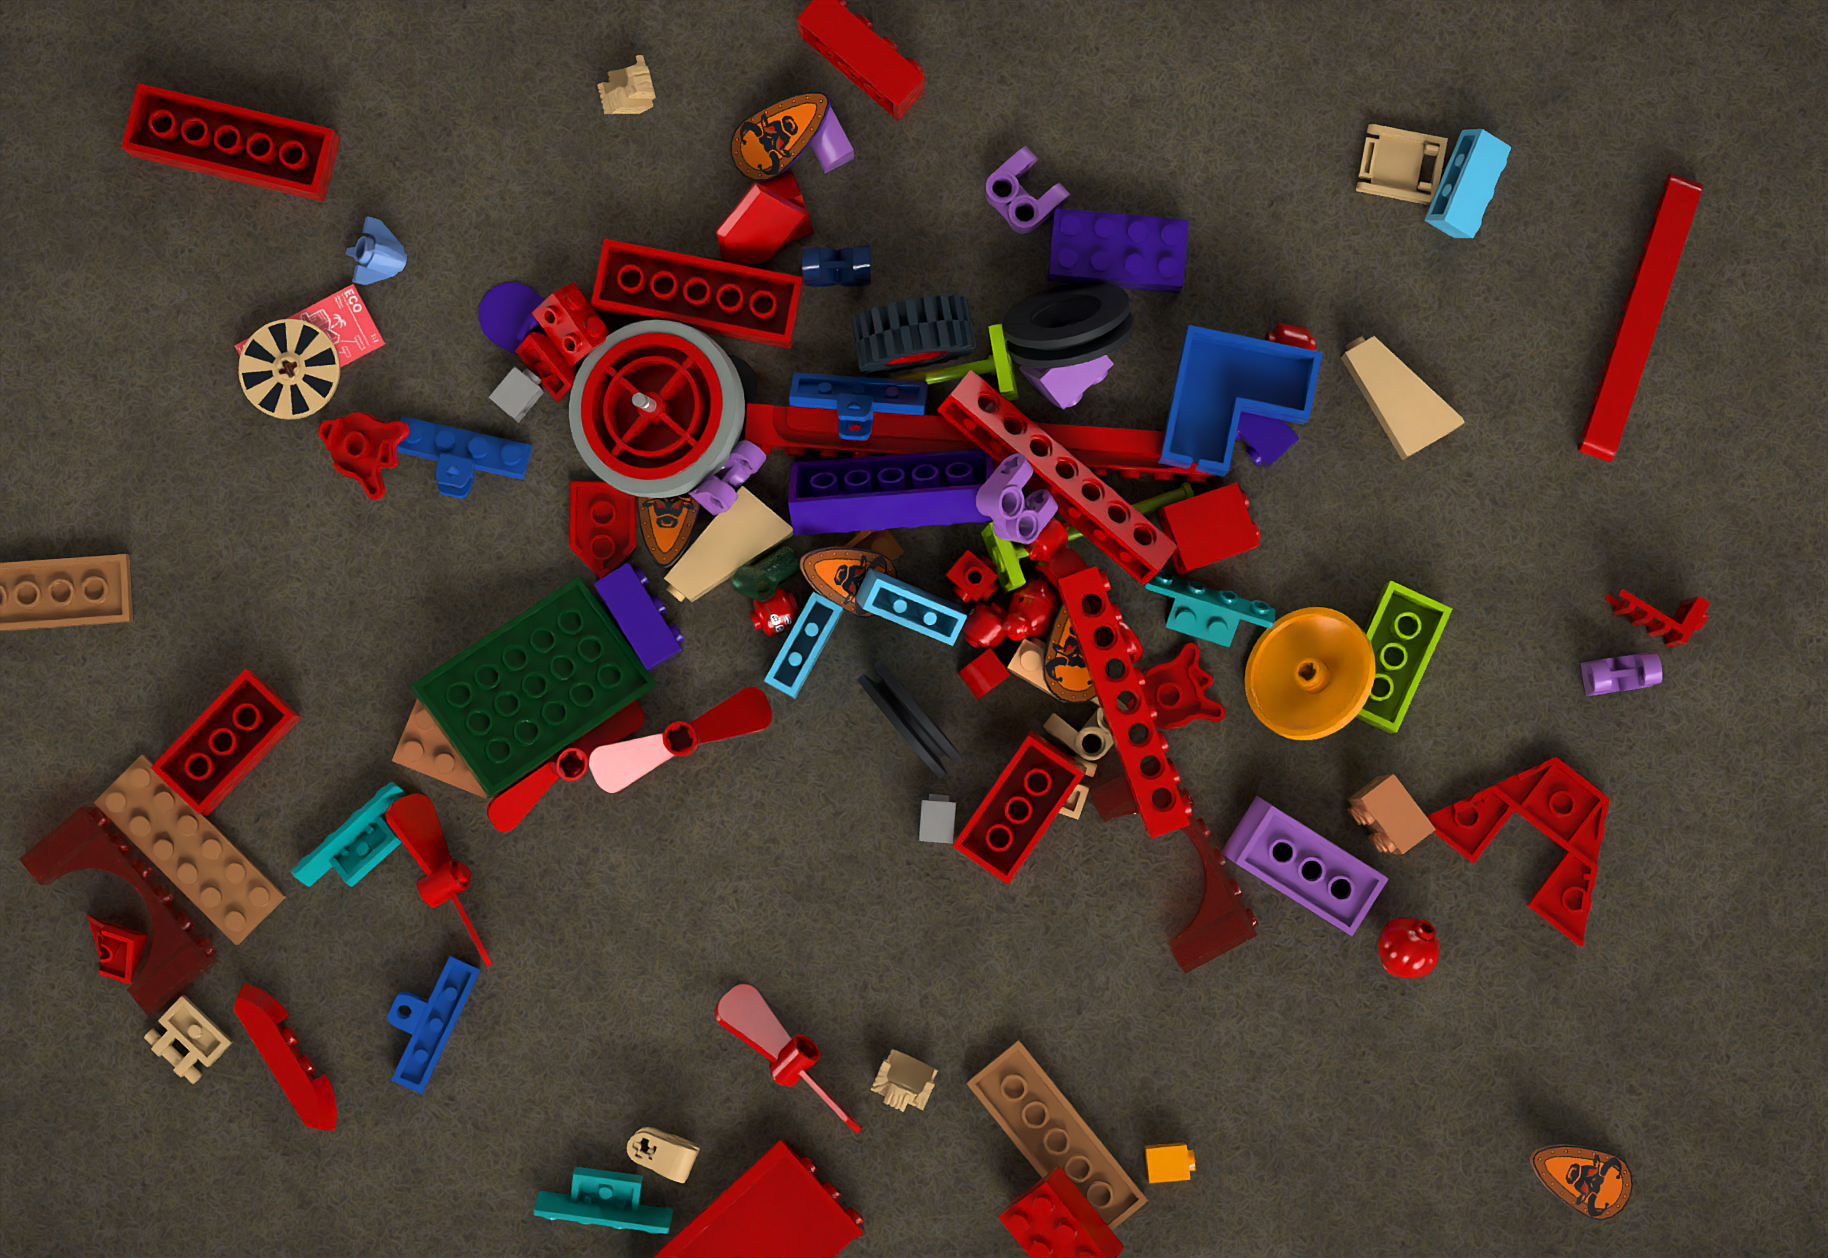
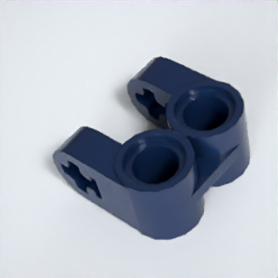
(836, 267)

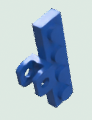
(858, 399)
(461, 453)
(430, 1022)

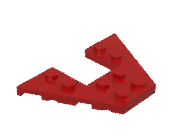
(1558, 806)

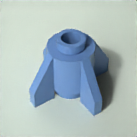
(378, 254)

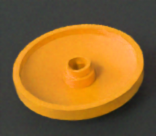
(1310, 673)

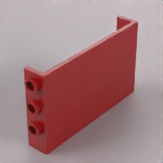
(770, 1213)

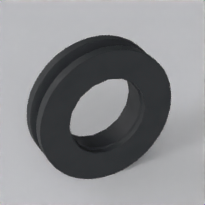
(1102, 325)
(910, 719)

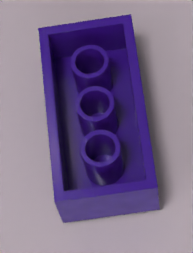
(1118, 250)

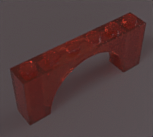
(1220, 919)
(176, 952)

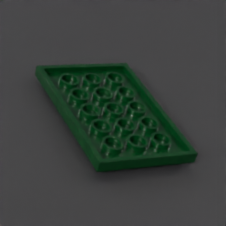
(533, 686)

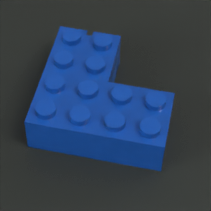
(1230, 375)

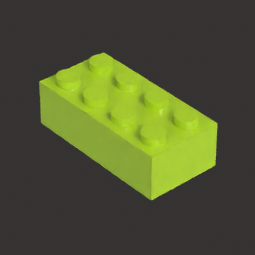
(1403, 638)

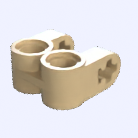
(1073, 739)
(672, 1156)

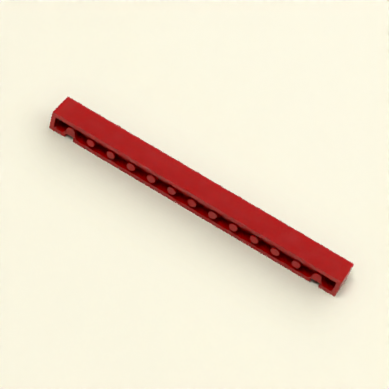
(816, 430)

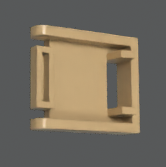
(1396, 162)

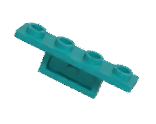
(1206, 611)
(356, 844)
(604, 1200)

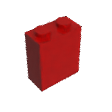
(1209, 528)

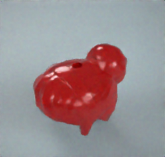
(1031, 611)

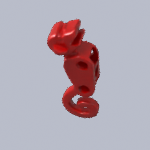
(1059, 561)

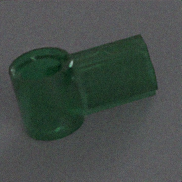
(764, 577)

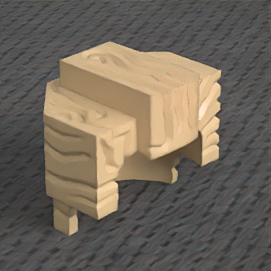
(628, 90)
(904, 1081)

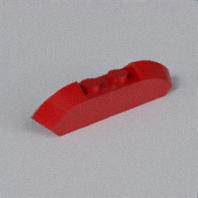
(309, 1096)

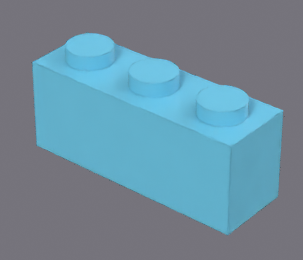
(1468, 183)
(910, 606)
(804, 645)

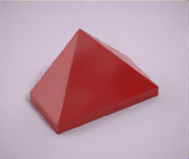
(547, 364)

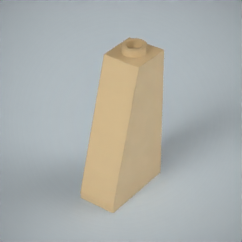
(1398, 397)
(726, 544)

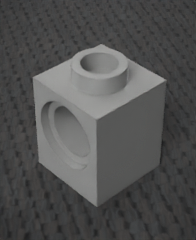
(517, 393)
(937, 819)

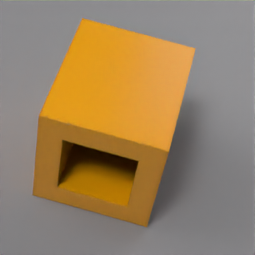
(1168, 1162)

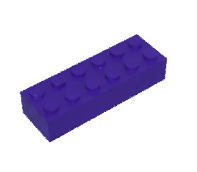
(888, 491)

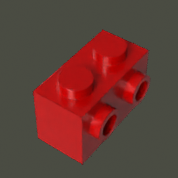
(571, 323)

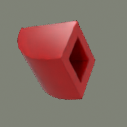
(984, 674)

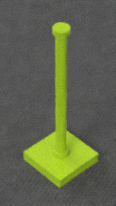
(998, 364)
(1007, 556)

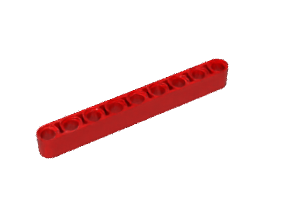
(1641, 317)

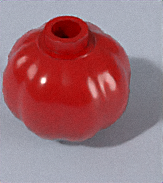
(1408, 947)

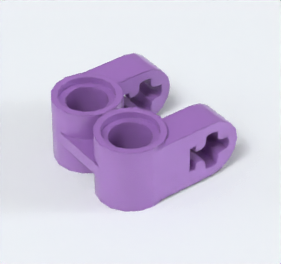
(1019, 198)
(718, 490)
(1005, 504)
(1621, 673)

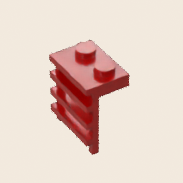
(1678, 630)

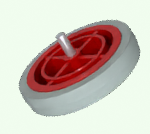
(656, 408)

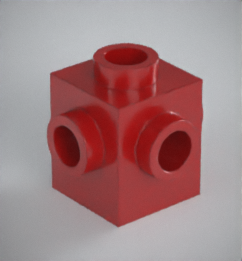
(969, 565)

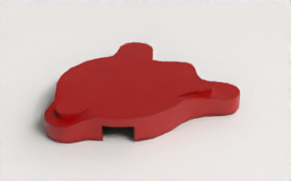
(362, 447)
(1179, 691)

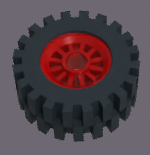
(913, 333)

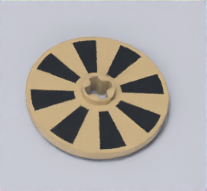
(264, 361)

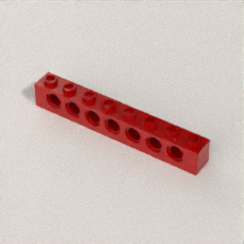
(1079, 493)
(1156, 819)

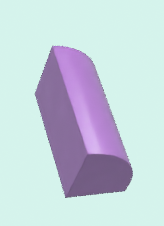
(832, 144)

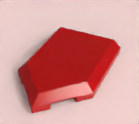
(758, 227)
(601, 525)

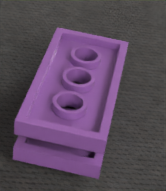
(1252, 849)

